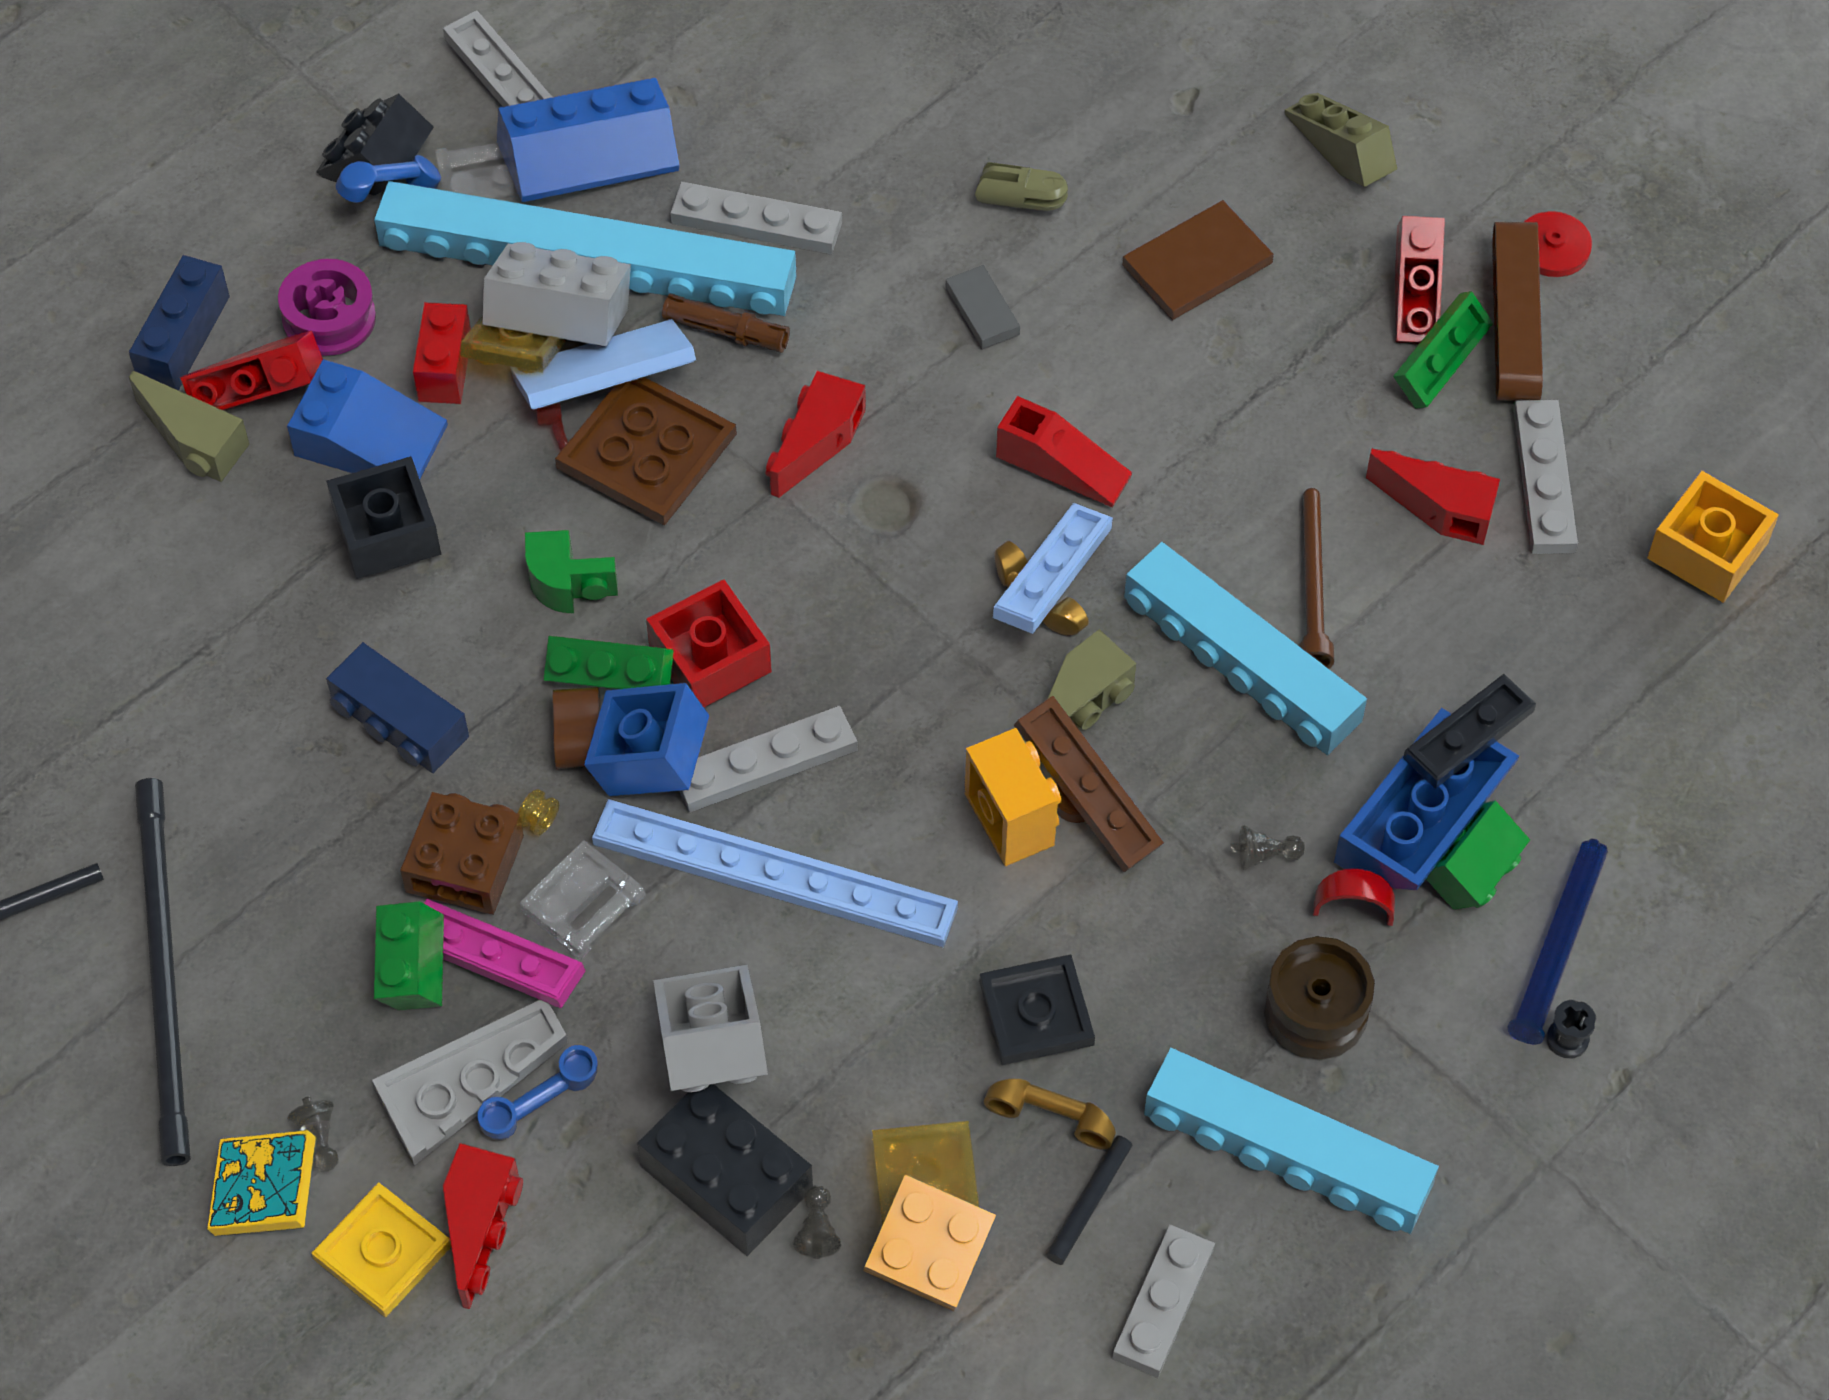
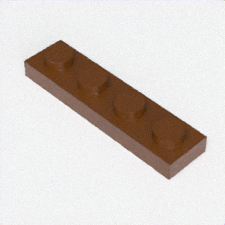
(1088, 784)

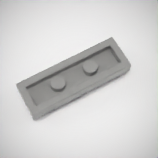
(1163, 1301)

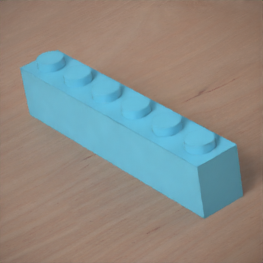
(1244, 648)
(1290, 1141)

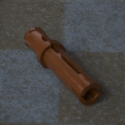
(742, 327)

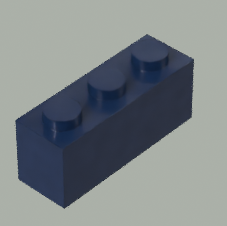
(180, 321)
(397, 708)

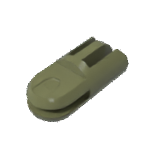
(1021, 187)

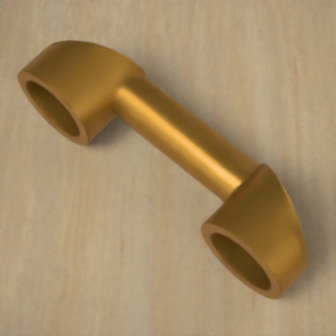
(1063, 618)
(1009, 1096)

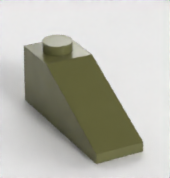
(197, 432)

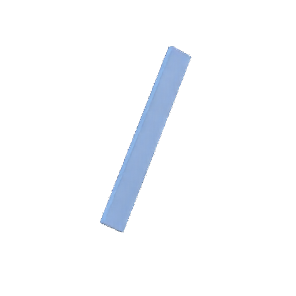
(775, 873)

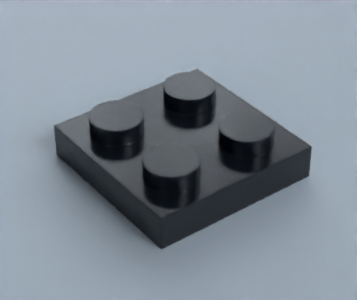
(1036, 1009)

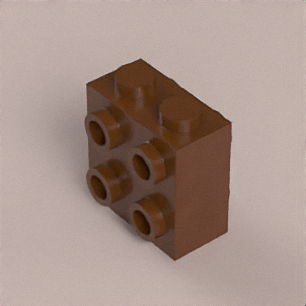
(462, 852)

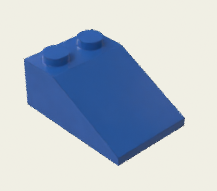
(361, 422)

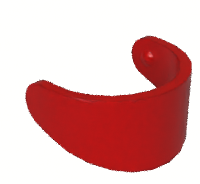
(1356, 885)

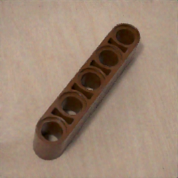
(1517, 311)

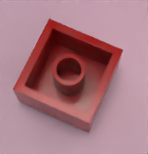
(712, 642)

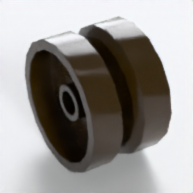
(1319, 997)

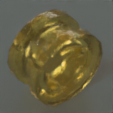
(538, 811)

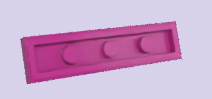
(508, 957)

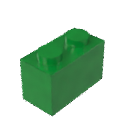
(1479, 858)
(409, 956)

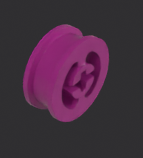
(322, 290)

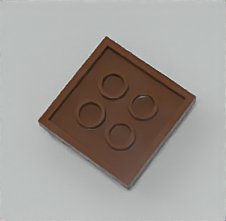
(646, 447)

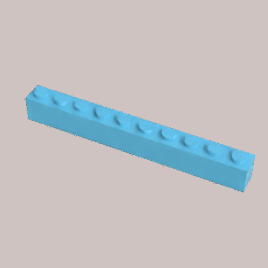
(660, 258)

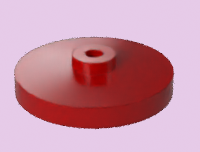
(1563, 243)

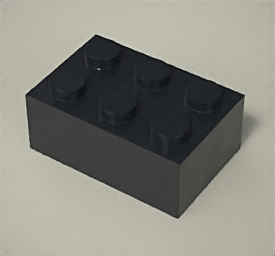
(725, 1166)

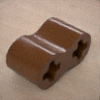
(574, 724)

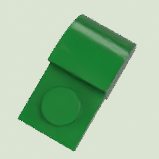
(560, 578)

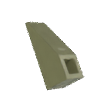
(1346, 138)
(1093, 679)

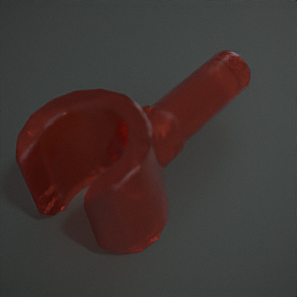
(552, 416)

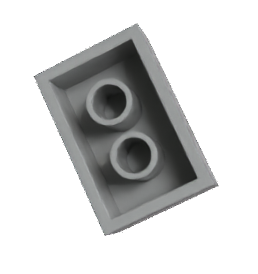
(556, 293)
(710, 1028)

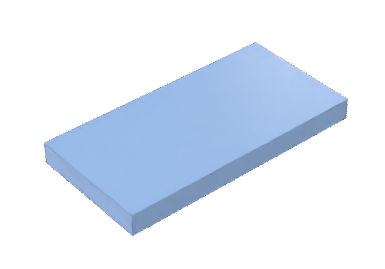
(600, 367)

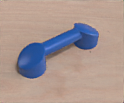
(359, 176)
(576, 1071)

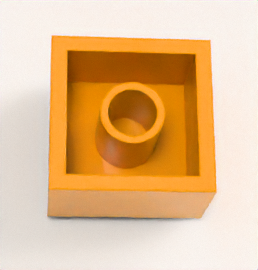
(1712, 536)
(1012, 796)
(929, 1243)

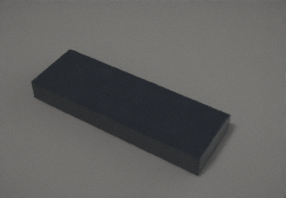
(1469, 731)

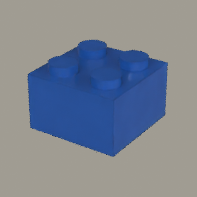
(647, 739)

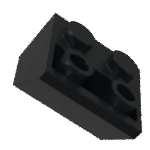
(377, 135)

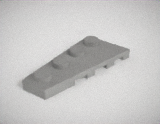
(447, 1086)

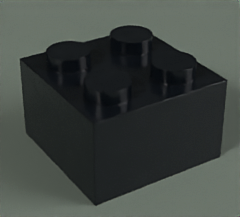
(384, 517)

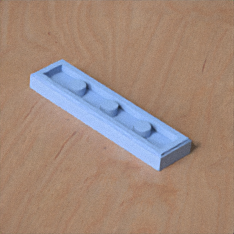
(1052, 568)

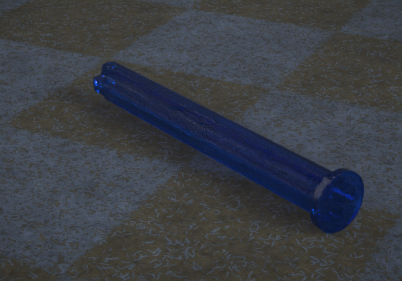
(1558, 944)

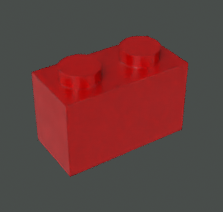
(438, 362)

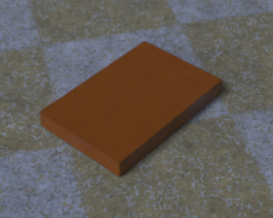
(1197, 259)

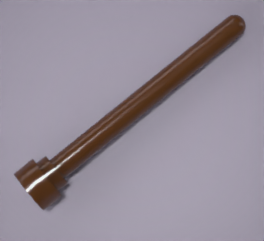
(1315, 641)

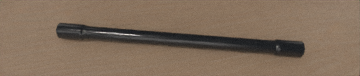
(172, 1122)

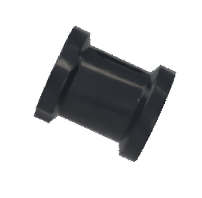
(1574, 1033)

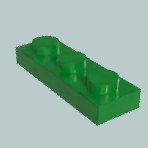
(1443, 350)
(606, 663)

